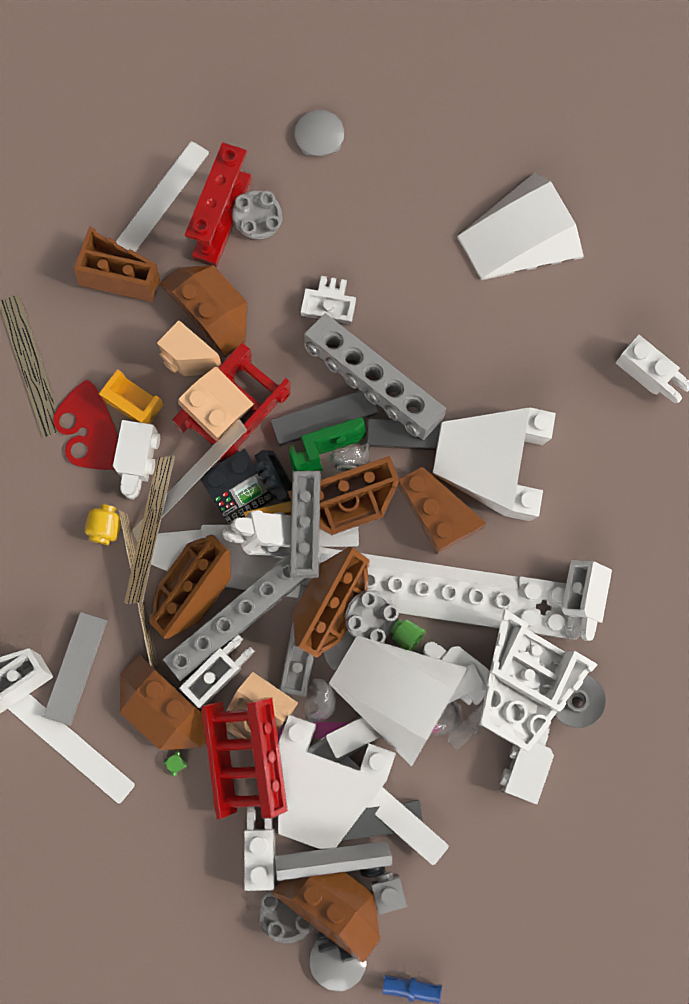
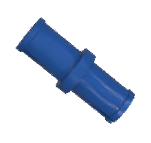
(412, 989)

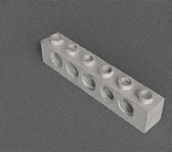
(328, 332)
(233, 620)

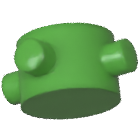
(175, 763)

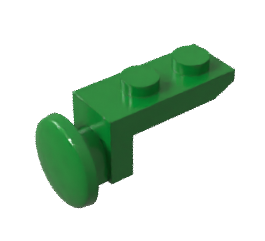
(324, 441)

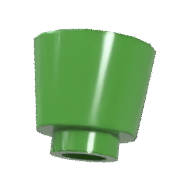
(407, 634)

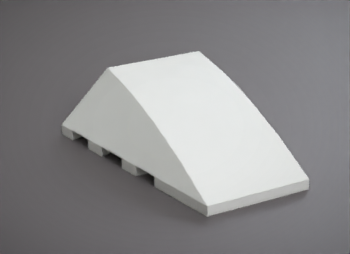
(522, 232)
(528, 683)
(396, 691)

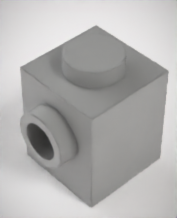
(388, 893)

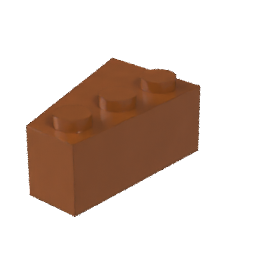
(114, 269)
(438, 510)

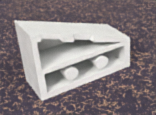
(21, 675)

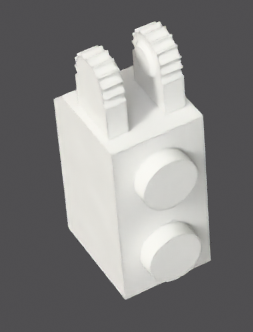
(652, 369)
(134, 455)
(261, 533)
(585, 598)
(460, 657)
(215, 673)
(528, 770)
(259, 854)

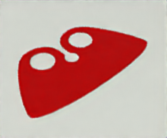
(93, 415)

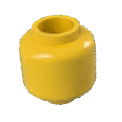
(103, 525)

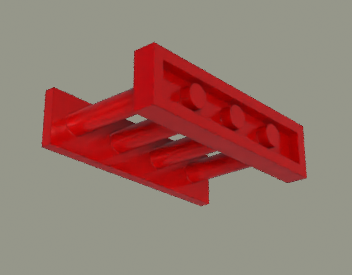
(213, 213)
(241, 361)
(266, 758)

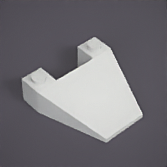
(485, 457)
(323, 794)

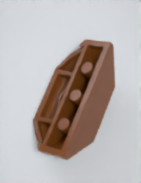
(210, 304)
(356, 496)
(191, 586)
(322, 607)
(159, 708)
(336, 908)

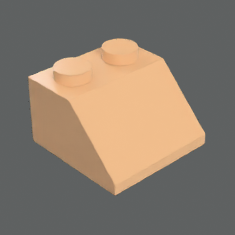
(187, 352)
(215, 403)
(254, 689)

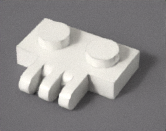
(329, 301)

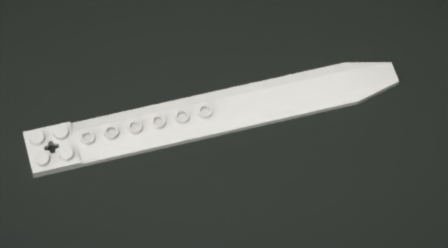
(413, 587)

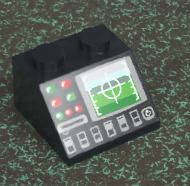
(236, 486)

